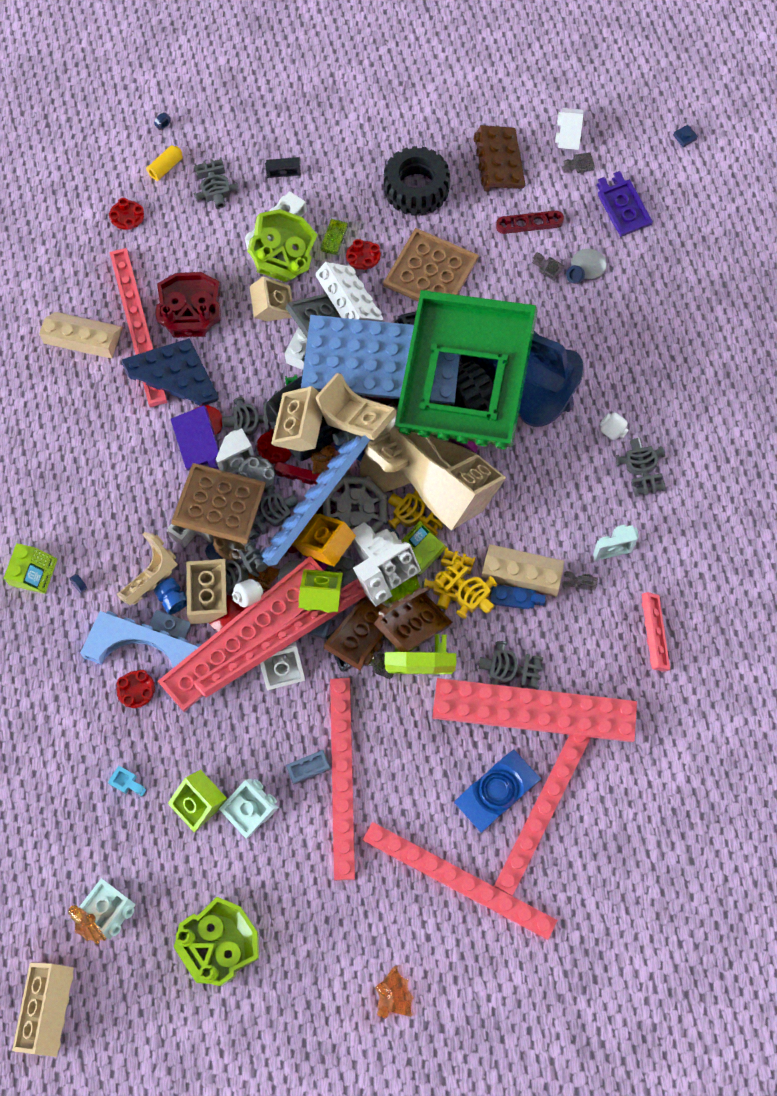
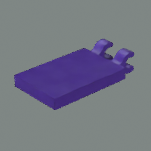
(623, 205)
(196, 438)

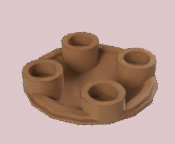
(228, 549)

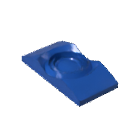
(497, 790)

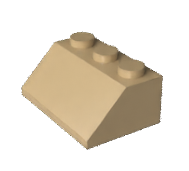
(298, 420)
(206, 590)

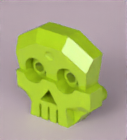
(285, 230)
(422, 662)
(231, 933)

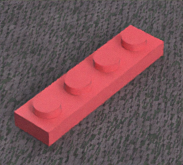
(655, 632)

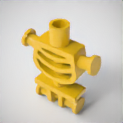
(404, 506)
(479, 596)
(444, 598)

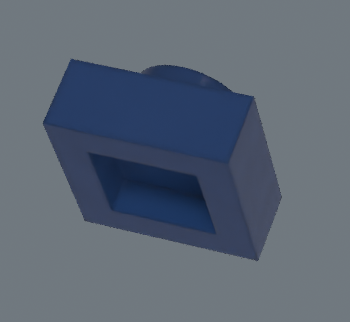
(685, 135)

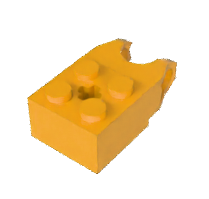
(324, 539)

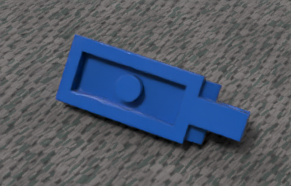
(516, 597)

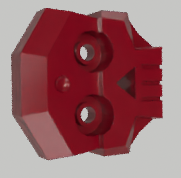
(188, 316)

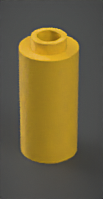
(164, 162)

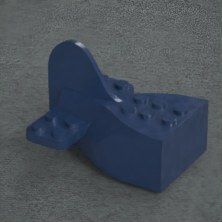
(549, 380)

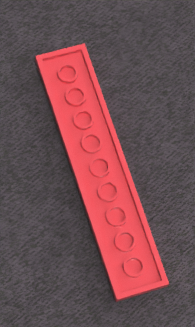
(251, 625)
(535, 710)

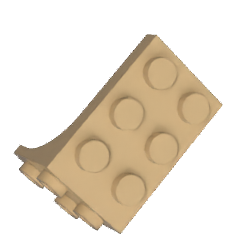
(351, 412)
(159, 569)

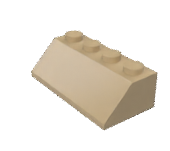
(80, 334)
(523, 570)
(43, 1009)

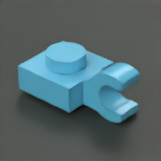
(124, 780)

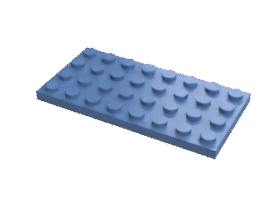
(370, 358)
(314, 498)

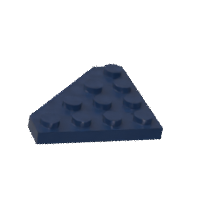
(174, 370)

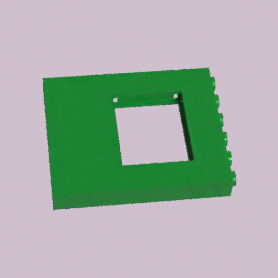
(474, 329)

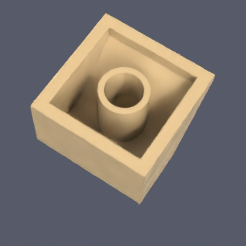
(270, 299)

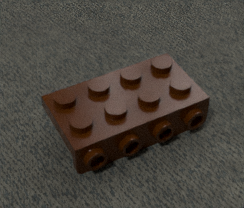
(499, 157)
(412, 620)
(357, 635)

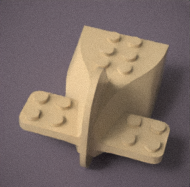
(446, 475)

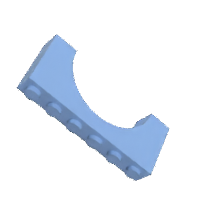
(113, 632)

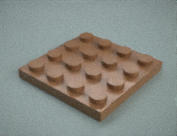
(430, 266)
(218, 503)

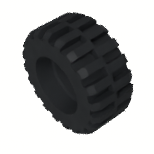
(416, 162)
(473, 387)

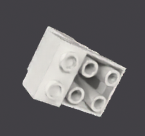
(385, 562)

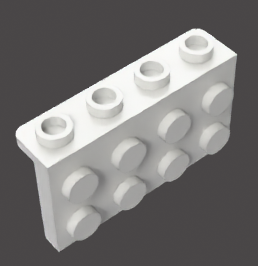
(347, 292)

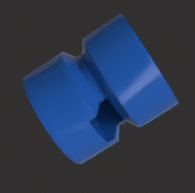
(171, 596)

